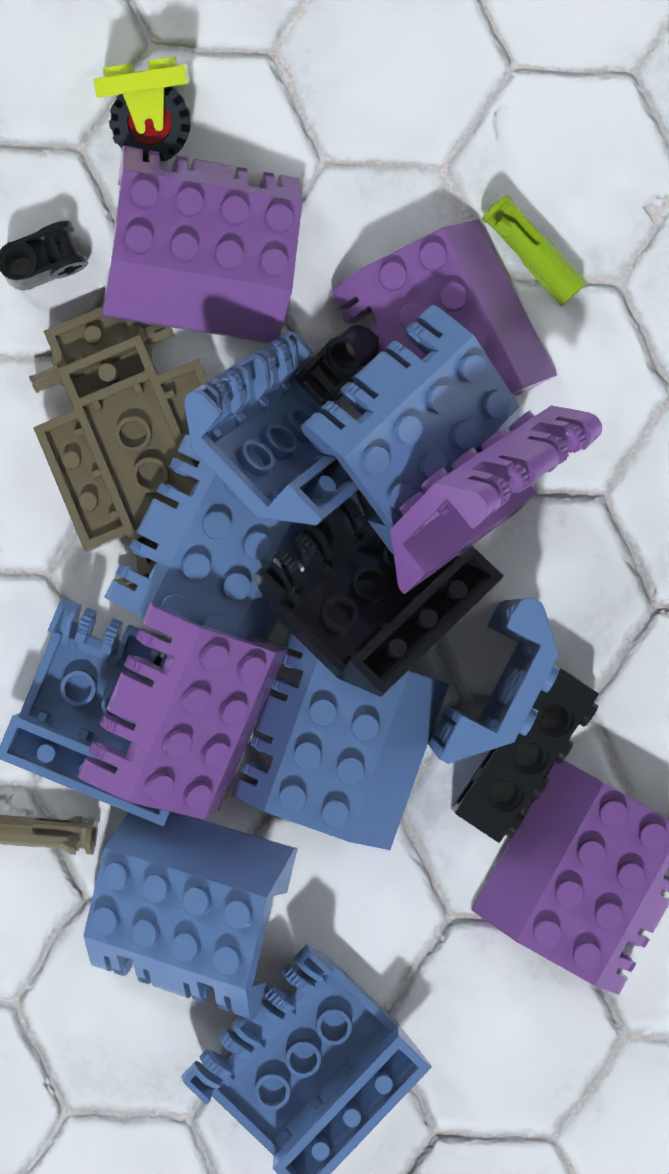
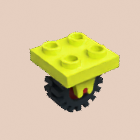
(147, 107)

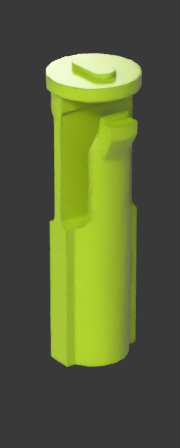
(535, 250)

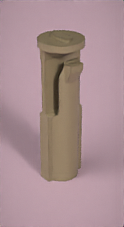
(49, 833)

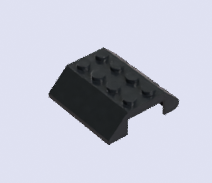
(350, 600)

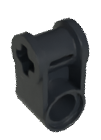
(45, 256)
(335, 365)

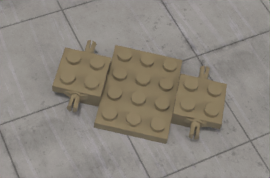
(122, 426)

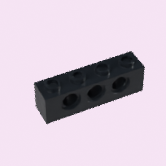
(504, 818)

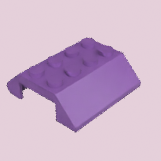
(202, 247)
(464, 279)
(484, 489)
(187, 721)
(581, 877)

